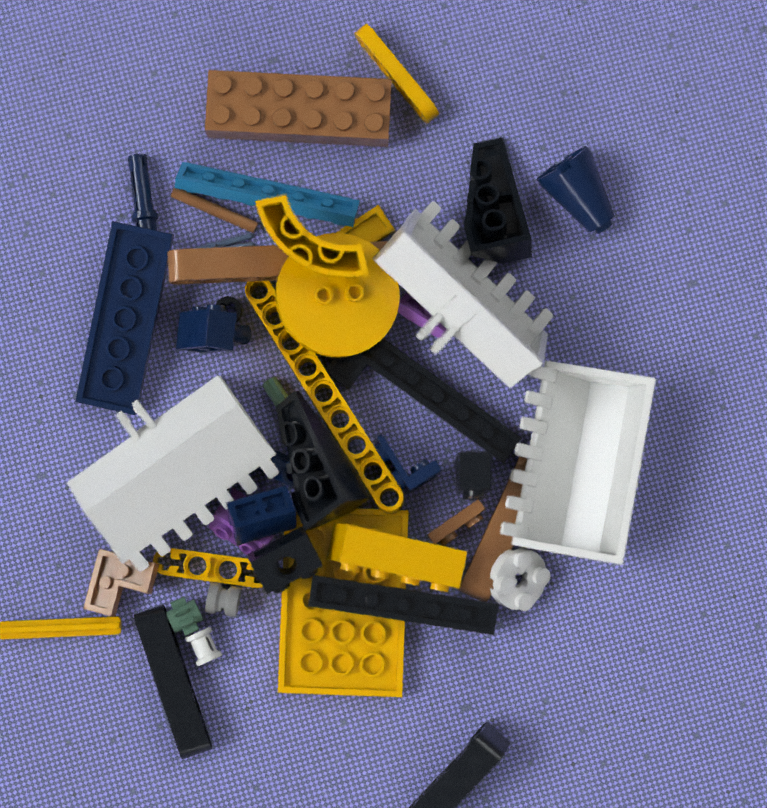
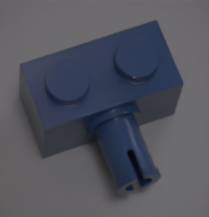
(210, 330)

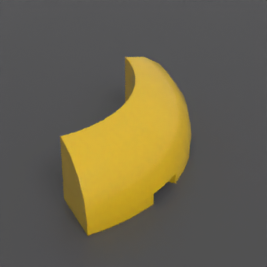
(305, 247)

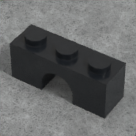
(473, 474)

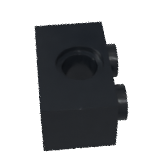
(293, 545)

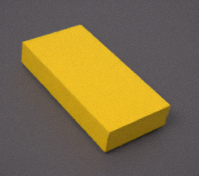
(371, 226)

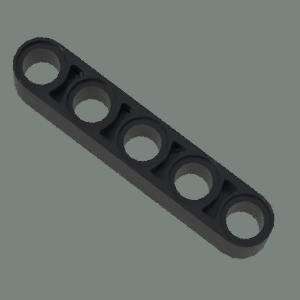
(172, 682)

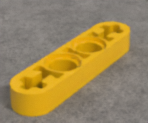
(394, 70)
(212, 571)

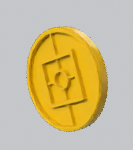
(334, 312)

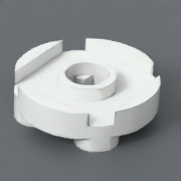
(533, 579)

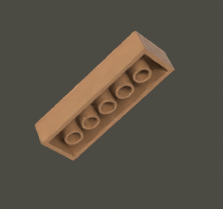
(298, 108)

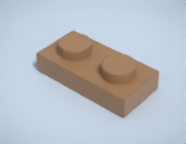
(446, 531)

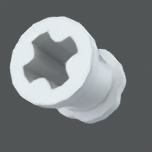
(203, 646)

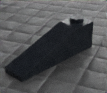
(494, 211)
(321, 472)

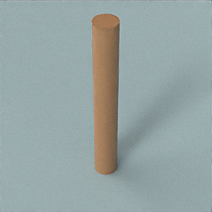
(215, 210)

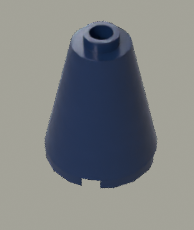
(579, 190)

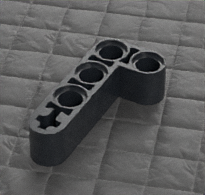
(466, 770)

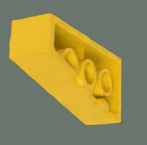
(396, 555)

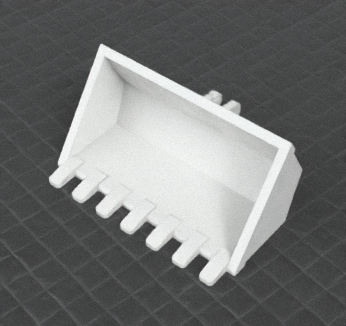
(465, 298)
(580, 461)
(172, 471)

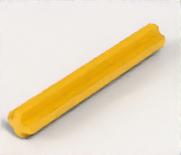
(60, 627)

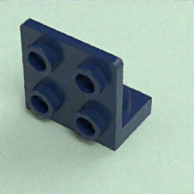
(421, 472)

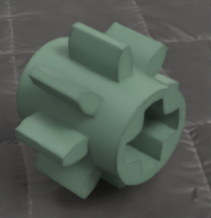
(184, 616)

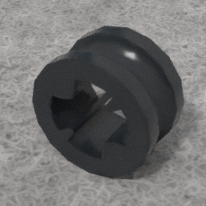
(227, 301)

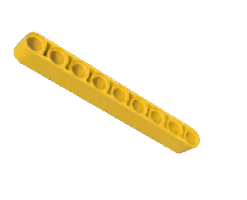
(328, 409)

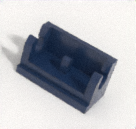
(261, 515)

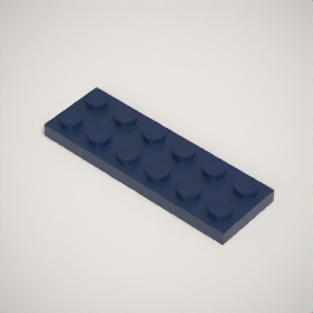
(124, 317)

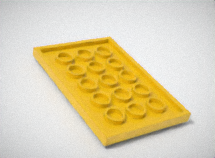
(339, 649)

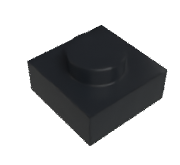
(345, 370)

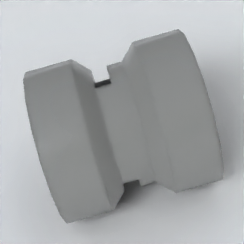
(222, 599)

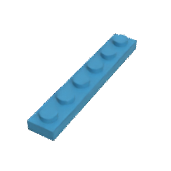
(249, 189)

